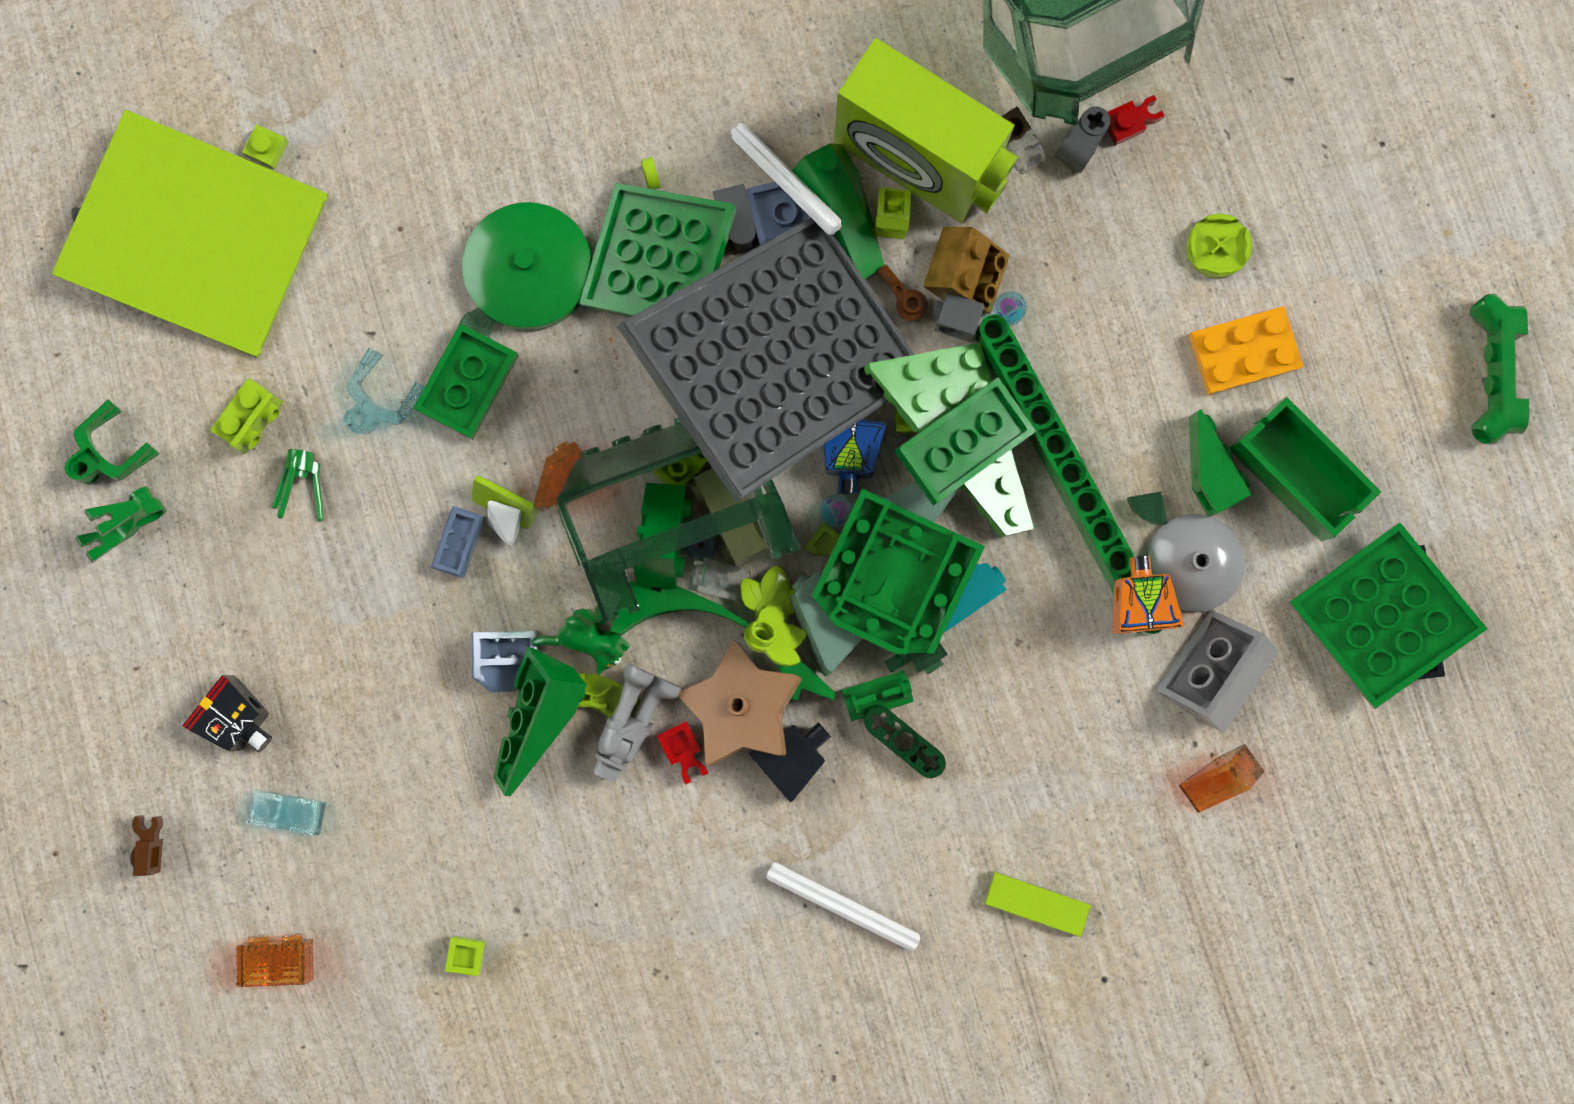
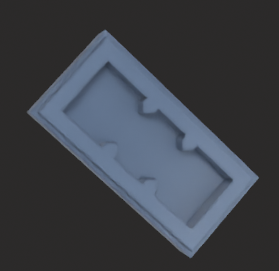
(458, 542)

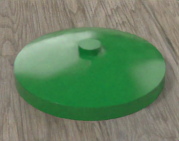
(526, 266)

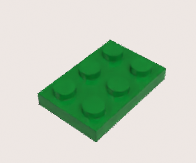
(466, 381)

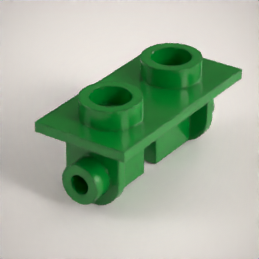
(888, 691)

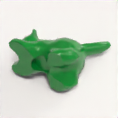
(584, 635)

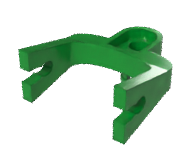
(90, 458)
(124, 522)

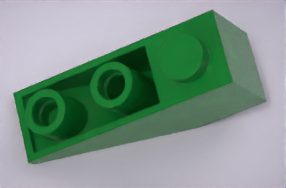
(1212, 471)

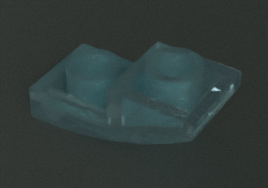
(286, 812)

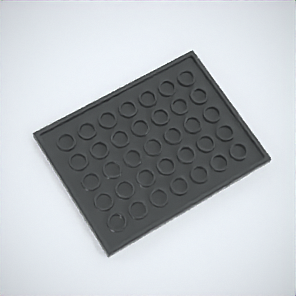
(768, 354)

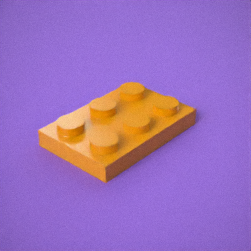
(1245, 350)

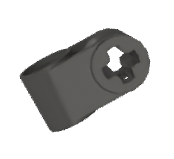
(1082, 141)

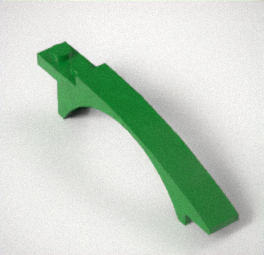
(675, 600)

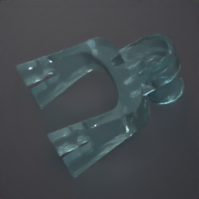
(370, 411)

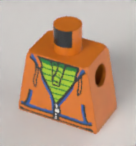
(1144, 601)

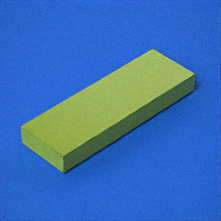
(1037, 904)

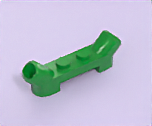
(1503, 327)

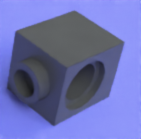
(957, 317)

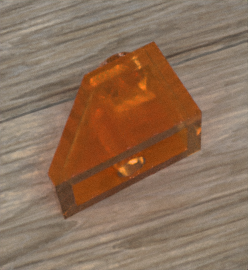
(556, 473)
(1222, 778)

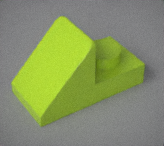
(893, 212)

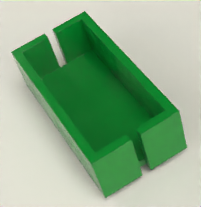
(1304, 469)

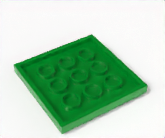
(653, 248)
(1387, 615)

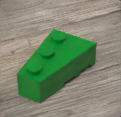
(662, 509)

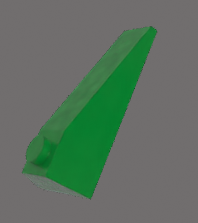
(838, 184)
(544, 706)

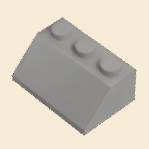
(1218, 670)

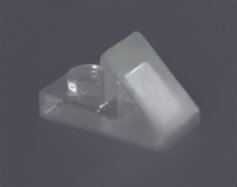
(717, 579)

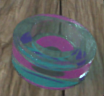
(1011, 307)
(835, 510)

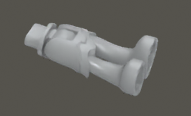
(626, 733)

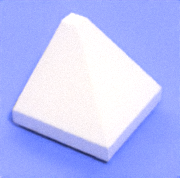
(504, 521)

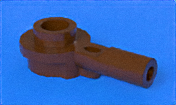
(910, 303)

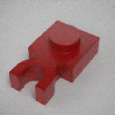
(1129, 121)
(680, 746)

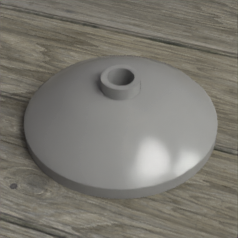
(1175, 552)

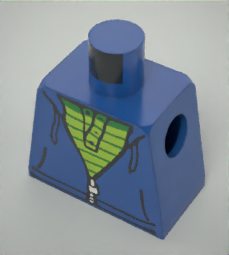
(853, 454)

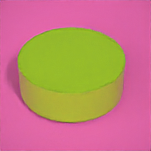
(650, 173)

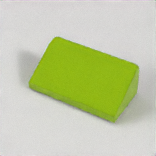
(485, 490)

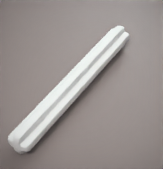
(786, 179)
(843, 906)

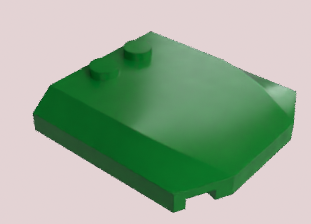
(895, 576)

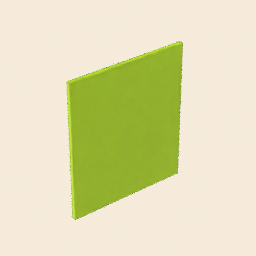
(190, 233)

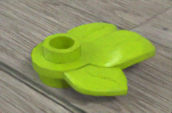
(772, 591)
(778, 636)

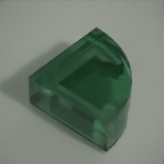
(478, 322)
(1149, 507)

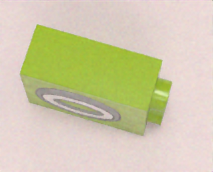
(923, 133)

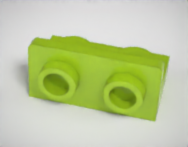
(247, 416)

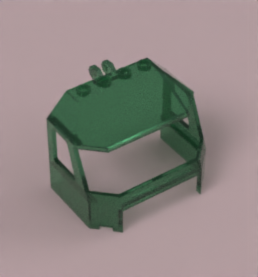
(629, 458)

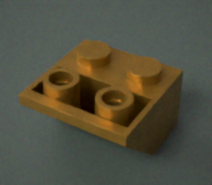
(967, 266)

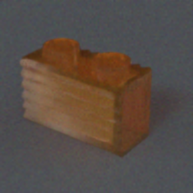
(275, 961)

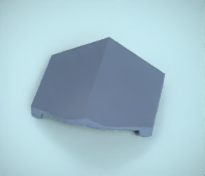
(498, 657)

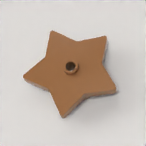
(760, 719)

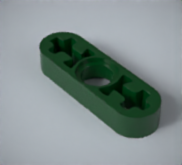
(929, 749)

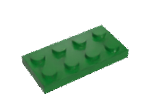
(965, 441)

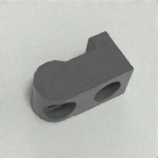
(742, 233)

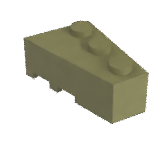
(741, 544)

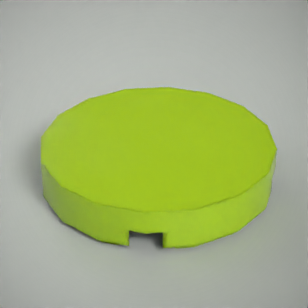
(1218, 246)

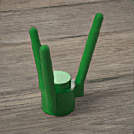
(298, 466)

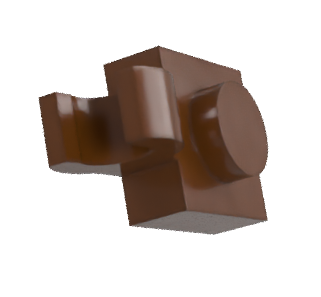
(148, 850)

